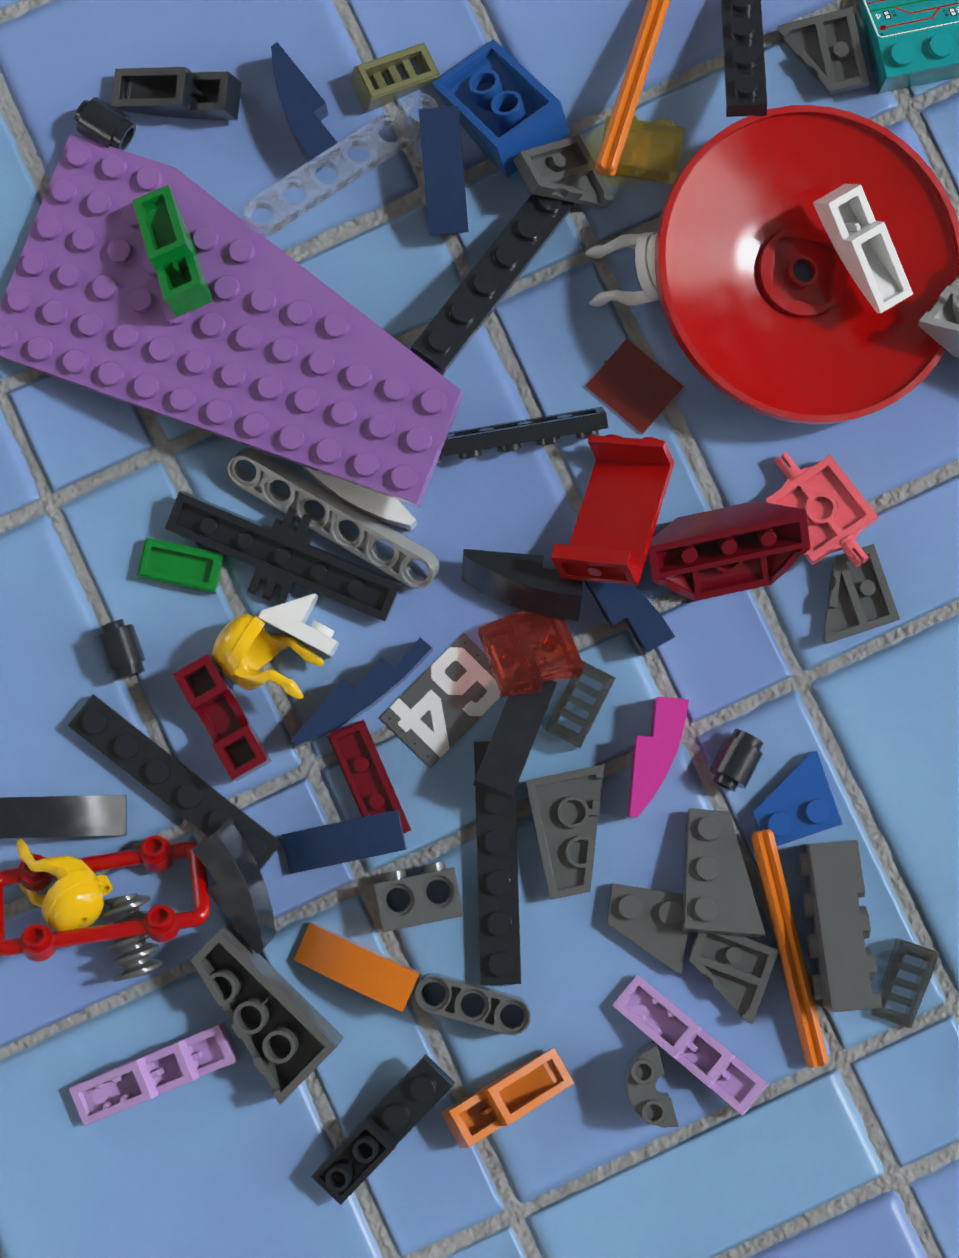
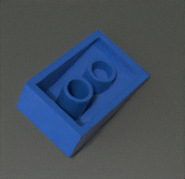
(501, 105)

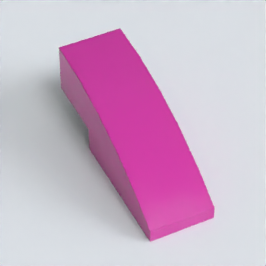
(656, 752)

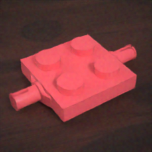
(832, 507)

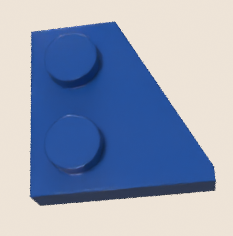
(799, 804)

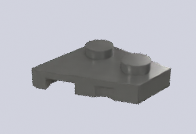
(564, 173)
(857, 598)
(735, 968)

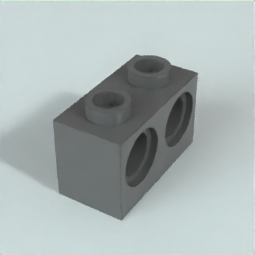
(421, 908)

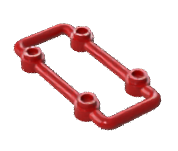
(160, 922)

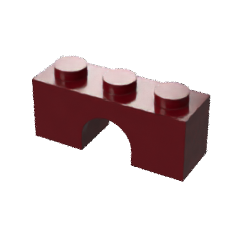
(222, 717)

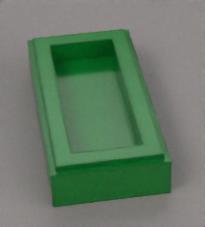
(181, 565)

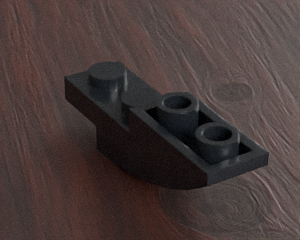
(382, 1129)

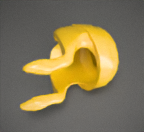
(246, 647)
(76, 896)

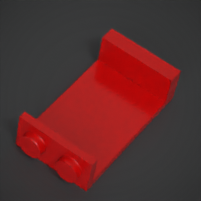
(617, 511)

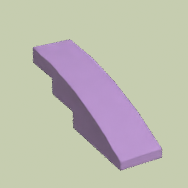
(690, 1045)
(154, 1074)

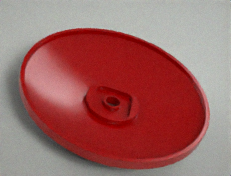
(743, 223)

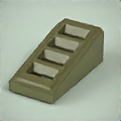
(384, 94)

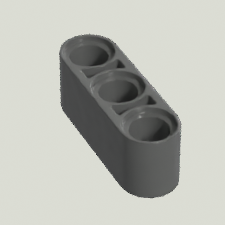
(490, 1015)

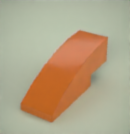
(356, 966)
(507, 1098)

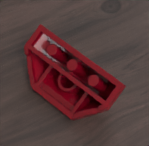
(728, 549)

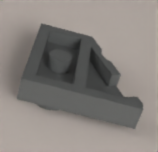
(829, 49)
(650, 921)

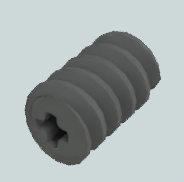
(134, 950)

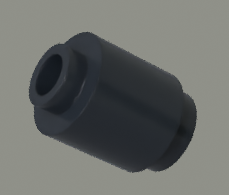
(104, 124)
(120, 650)
(736, 760)

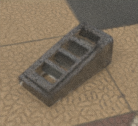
(566, 734)
(924, 973)

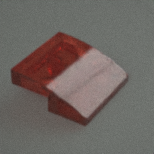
(529, 651)

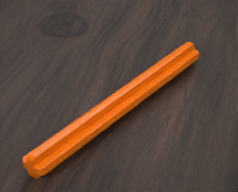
(631, 87)
(789, 948)

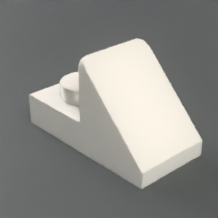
(292, 620)

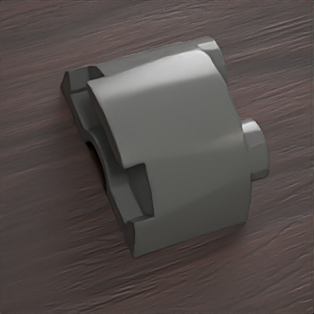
(641, 1090)

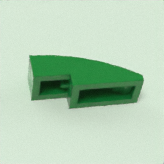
(171, 251)

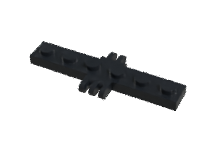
(283, 556)

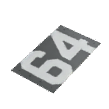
(444, 701)

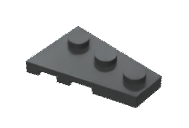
(565, 824)
(716, 879)

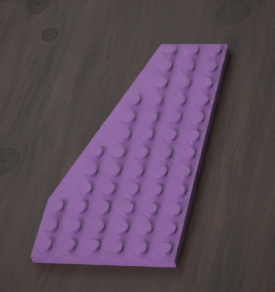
(262, 364)

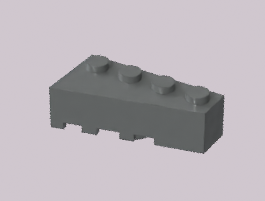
(838, 926)
(265, 1011)

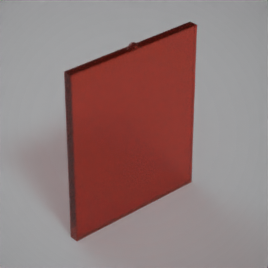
(634, 386)

